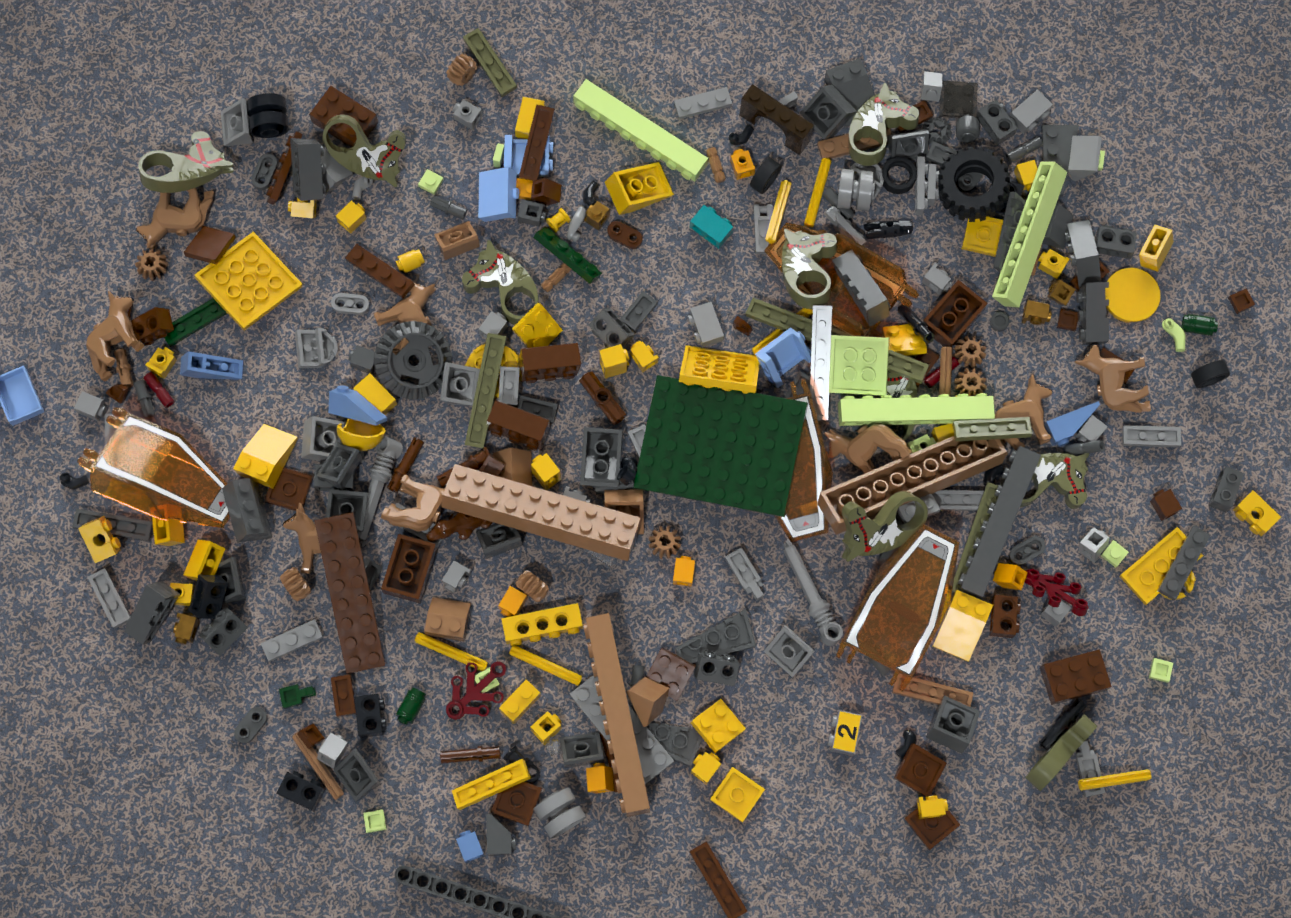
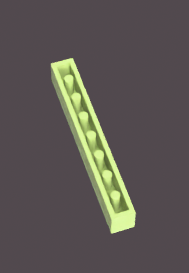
(640, 130)
(1029, 234)
(914, 410)

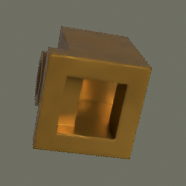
(597, 215)
(1060, 292)
(1036, 313)
(185, 628)

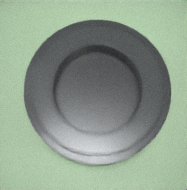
(999, 321)

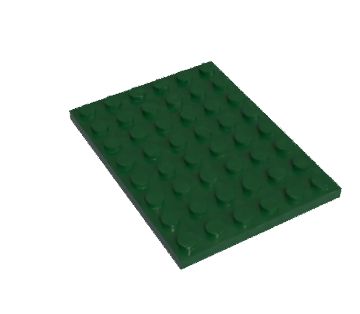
(721, 446)

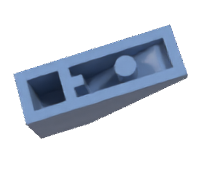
(210, 366)
(354, 406)
(1065, 426)

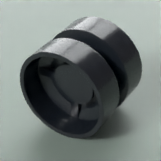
(267, 115)

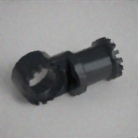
(628, 470)
(515, 755)

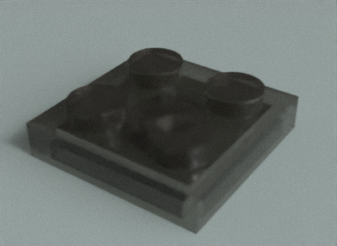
(958, 99)

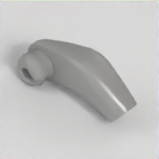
(575, 223)

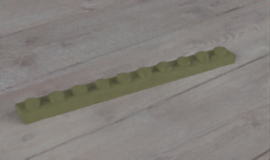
(784, 319)

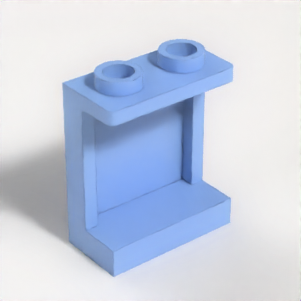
(514, 153)
(783, 355)

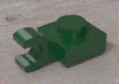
(293, 695)

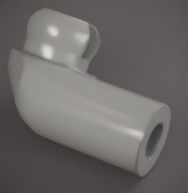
(360, 185)

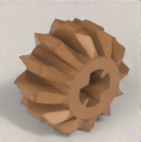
(461, 69)
(159, 264)
(978, 351)
(968, 377)
(657, 544)
(295, 584)
(532, 586)

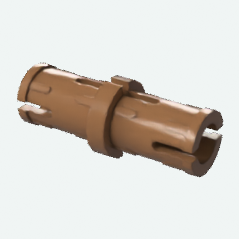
(123, 367)

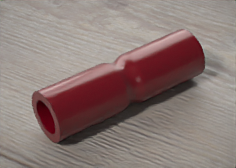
(934, 377)
(159, 390)

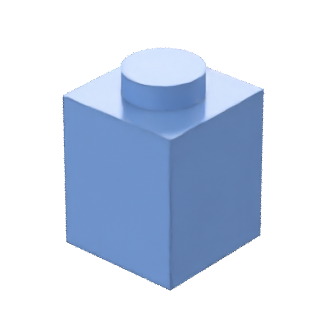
(469, 846)

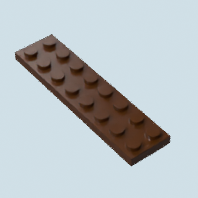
(349, 592)

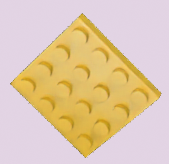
(248, 281)
(719, 369)

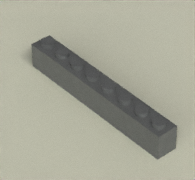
(999, 523)

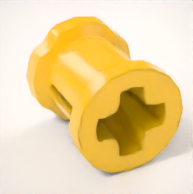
(558, 220)

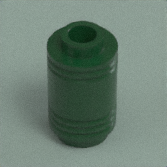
(1199, 324)
(410, 706)

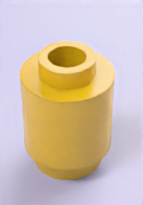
(410, 261)

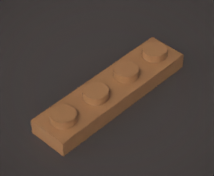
(838, 146)
(931, 691)

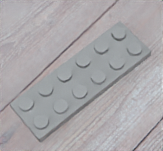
(651, 753)

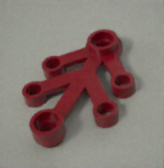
(1056, 591)
(473, 692)

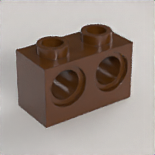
(152, 325)
(999, 615)

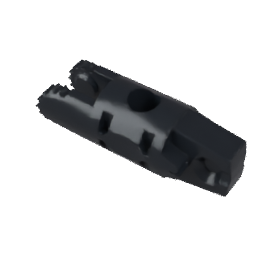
(887, 229)

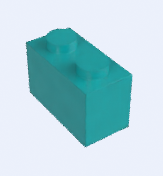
(711, 226)

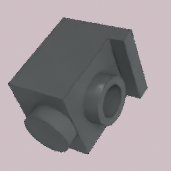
(528, 208)

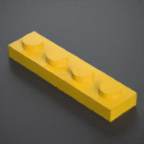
(491, 784)

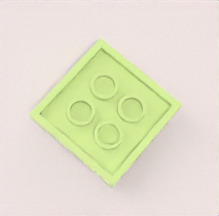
(859, 365)

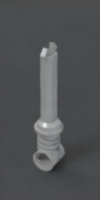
(388, 451)
(818, 607)

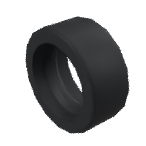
(902, 162)
(765, 175)
(1210, 374)

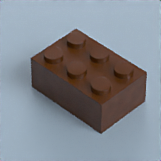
(337, 103)
(954, 314)
(549, 362)
(518, 426)
(409, 568)
(1075, 677)

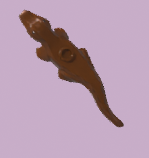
(458, 523)

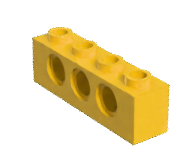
(550, 616)

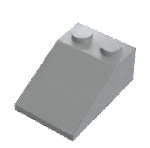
(320, 438)

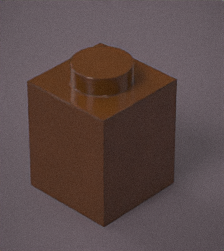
(546, 191)
(1165, 504)

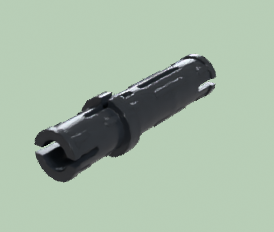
(919, 327)
(1062, 724)

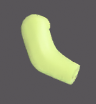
(1176, 332)

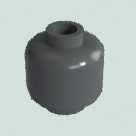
(967, 128)

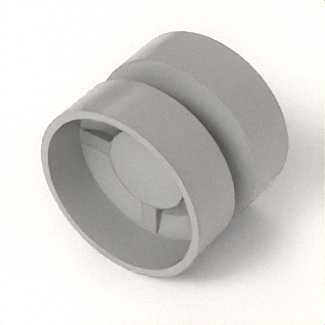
(852, 189)
(557, 808)

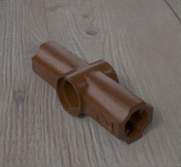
(610, 406)

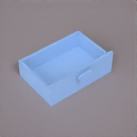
(497, 194)
(19, 396)

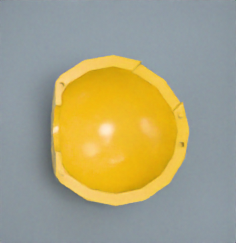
(360, 434)

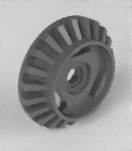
(391, 366)

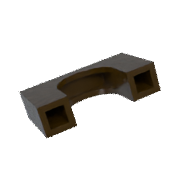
(759, 104)

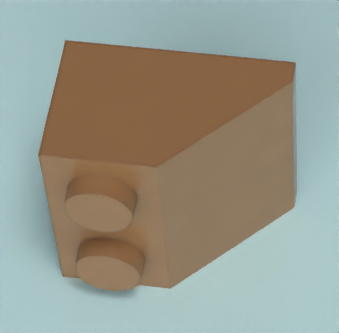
(627, 502)
(447, 619)

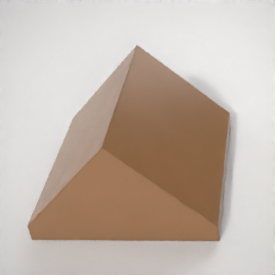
(457, 240)
(517, 465)
(648, 699)

